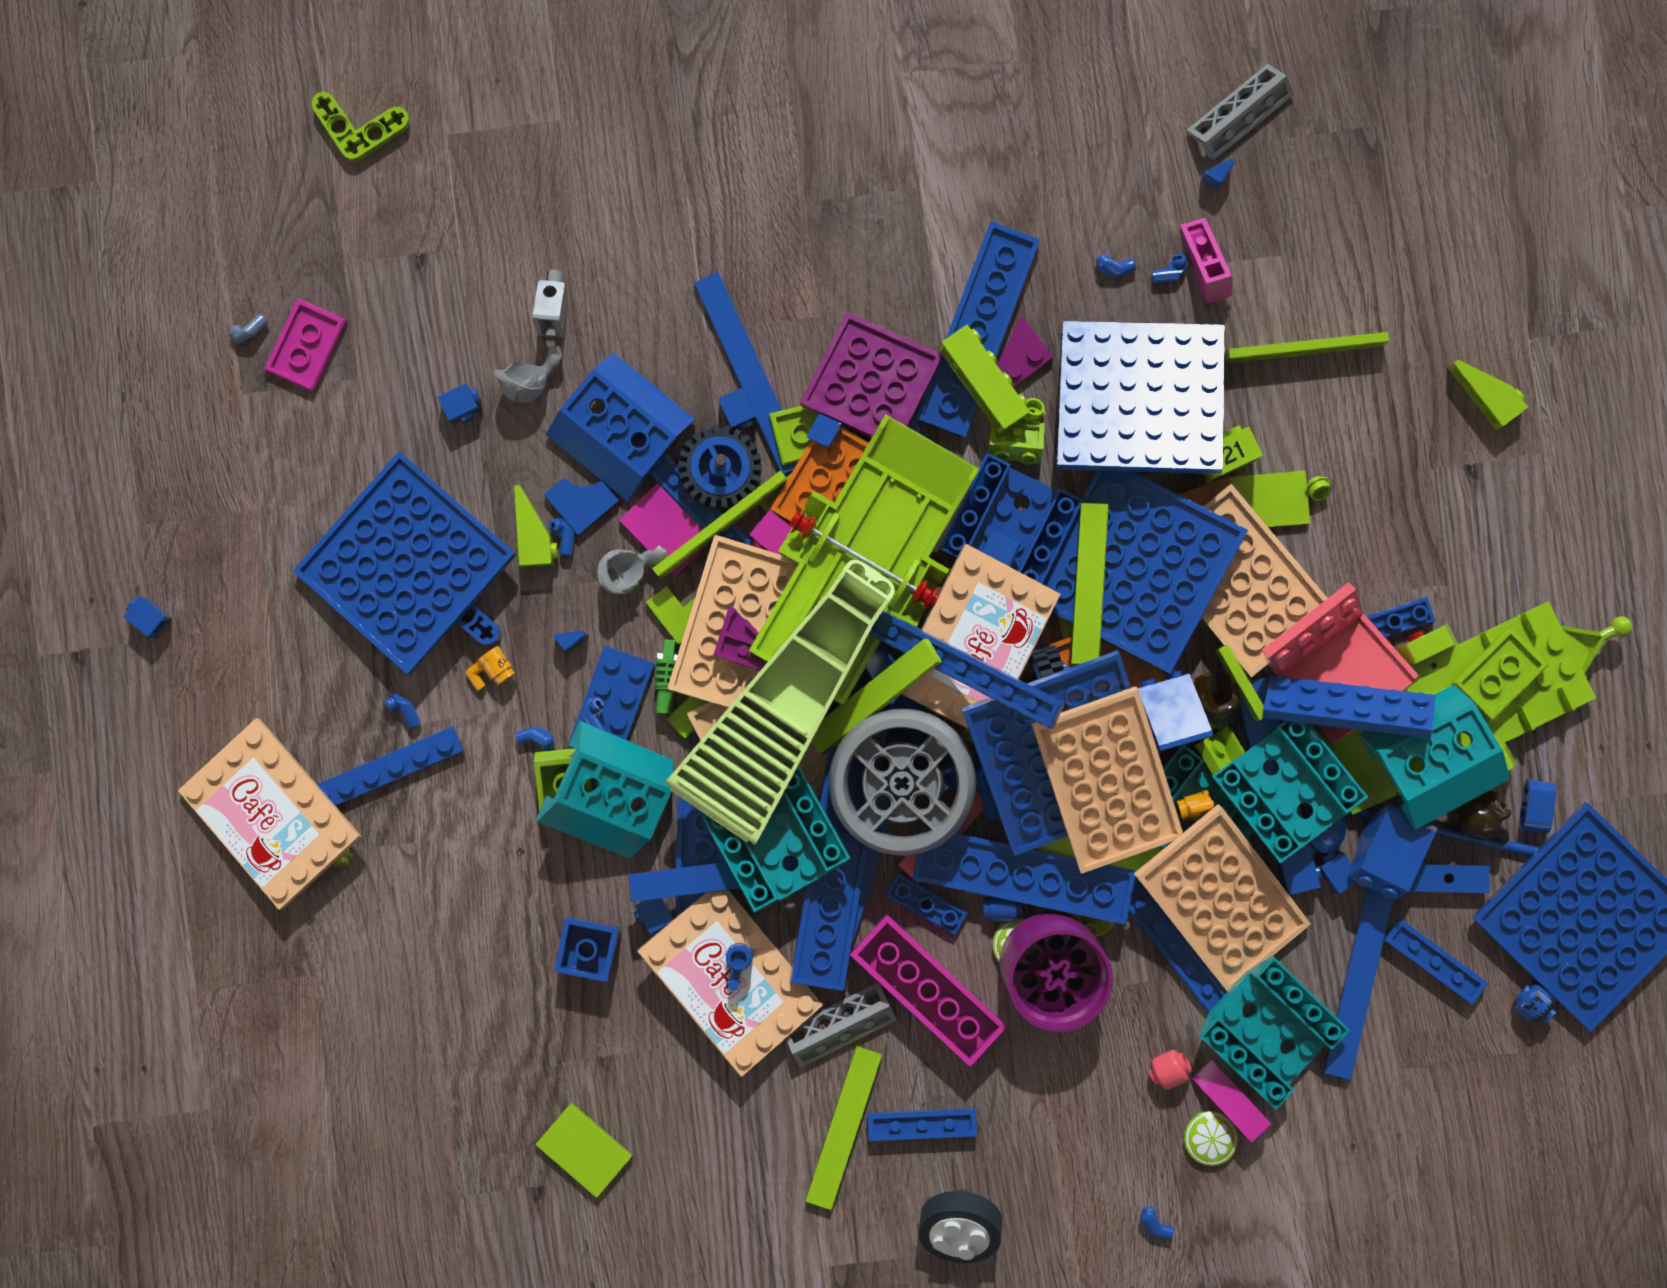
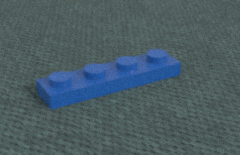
(1435, 961)
(922, 1124)

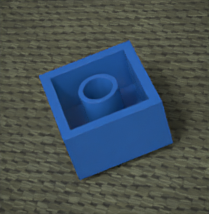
(587, 949)

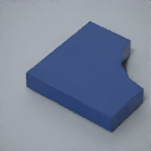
(580, 504)

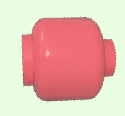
(1170, 1069)

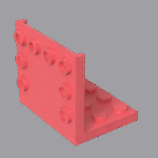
(1339, 647)

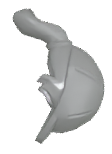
(529, 380)
(623, 569)

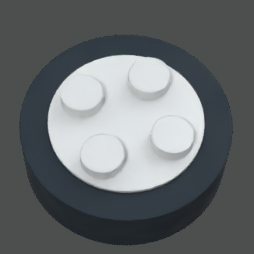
(960, 1227)

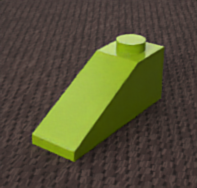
(1493, 397)
(533, 538)

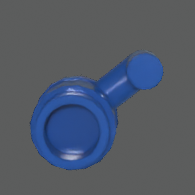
(738, 958)

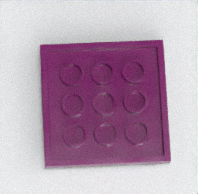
(869, 376)

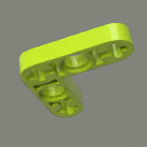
(351, 135)

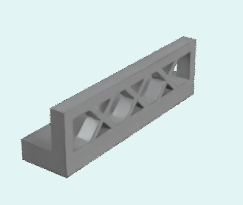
(1245, 112)
(841, 1030)

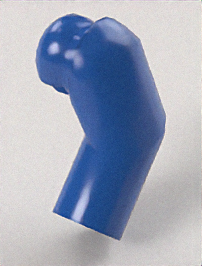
(593, 712)

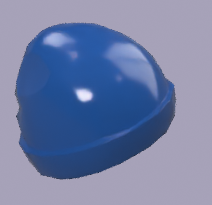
(1330, 838)

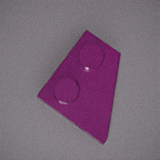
(1023, 353)
(736, 640)

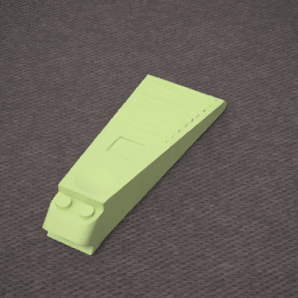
(761, 738)

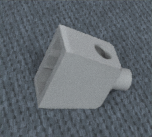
(550, 305)

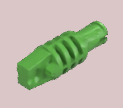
(664, 668)

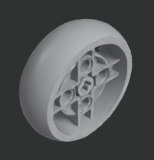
(875, 782)

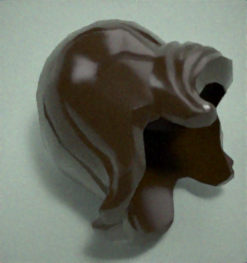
(1219, 699)
(1483, 818)

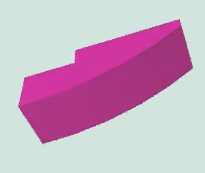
(1231, 1101)

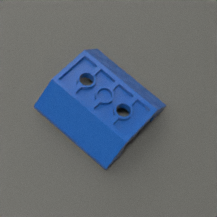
(605, 439)
(991, 508)

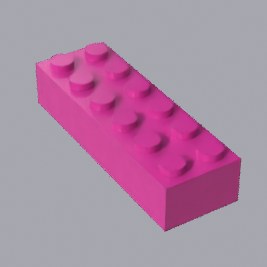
(928, 990)

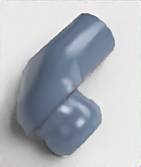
(250, 330)

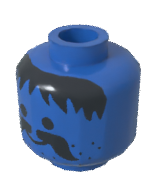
(1535, 1004)

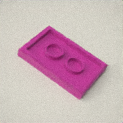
(305, 345)
(662, 522)

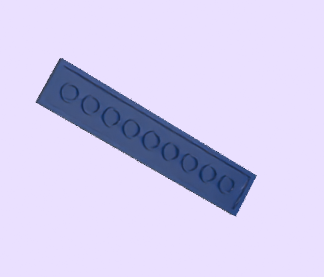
(832, 901)

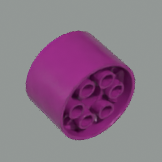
(1051, 1011)

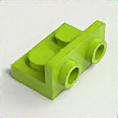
(1019, 443)
(1220, 749)

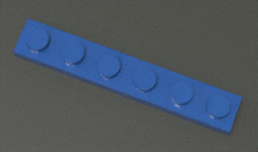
(392, 766)

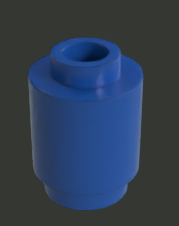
(1001, 909)

